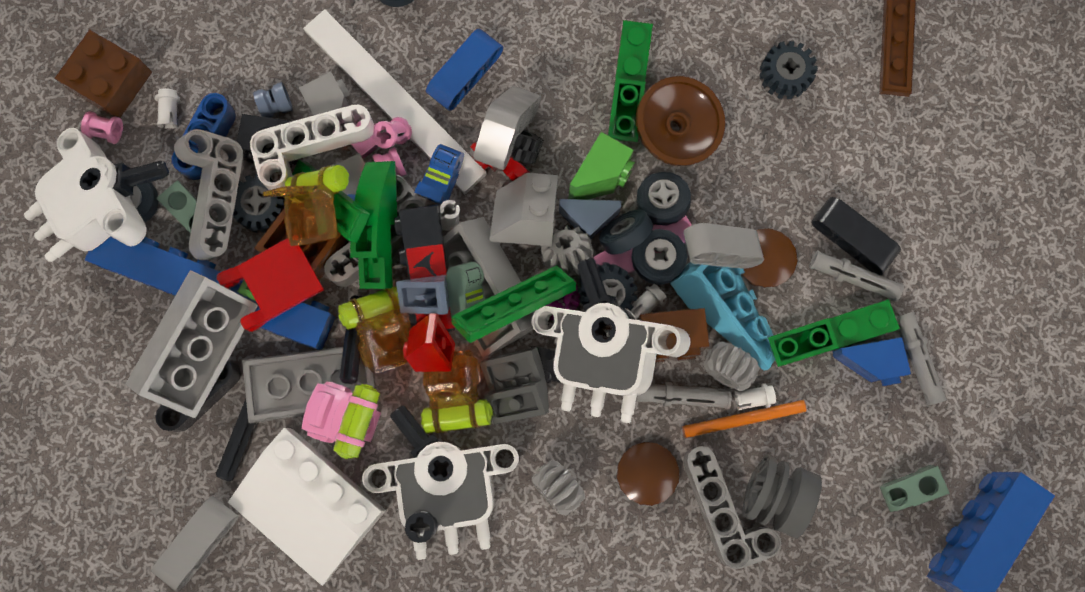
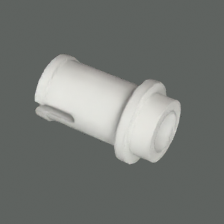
(167, 108)
(449, 215)
(648, 300)
(755, 397)

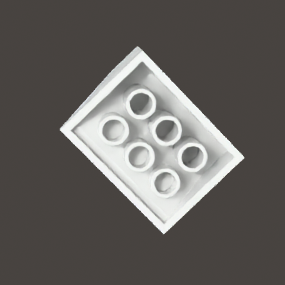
(305, 505)

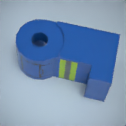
(441, 174)

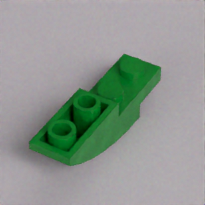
(629, 79)
(378, 197)
(833, 333)

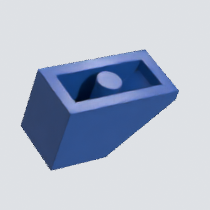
(877, 361)

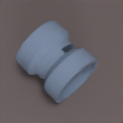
(266, 104)

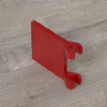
(277, 281)

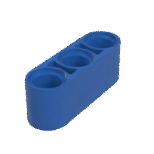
(464, 69)
(205, 120)

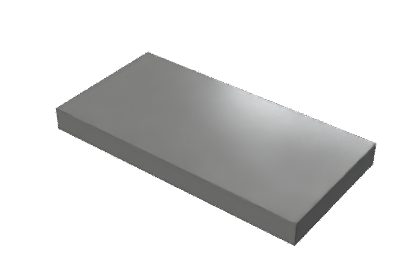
(284, 383)

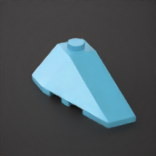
(727, 307)

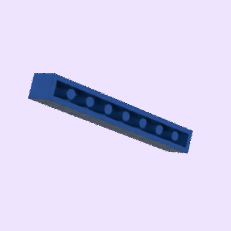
(168, 270)

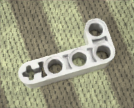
(312, 127)

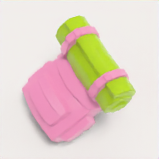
(342, 416)

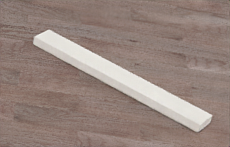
(388, 93)

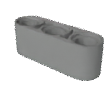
(723, 246)
(194, 543)

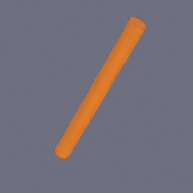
(744, 418)

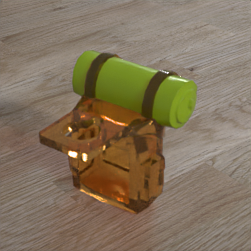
(310, 204)
(379, 327)
(454, 397)

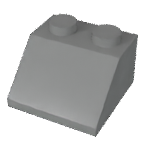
(525, 210)

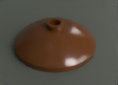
(692, 108)

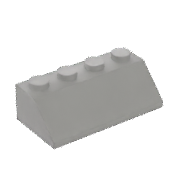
(472, 242)
(190, 345)

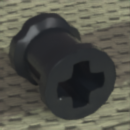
(414, 534)

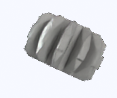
(567, 249)
(731, 366)
(558, 487)

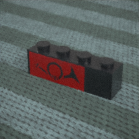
(423, 249)

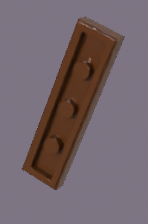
(897, 47)

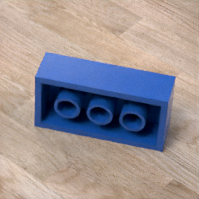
(990, 533)

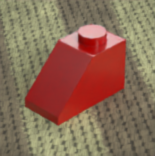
(429, 346)

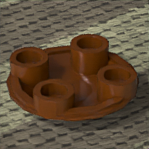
(778, 262)
(648, 473)

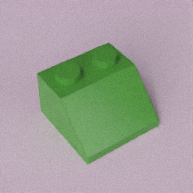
(602, 170)

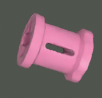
(102, 127)
(393, 128)

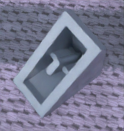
(589, 214)
(423, 295)

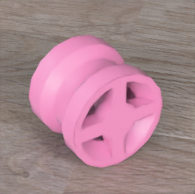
(392, 155)

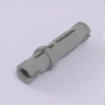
(824, 263)
(920, 358)
(686, 395)

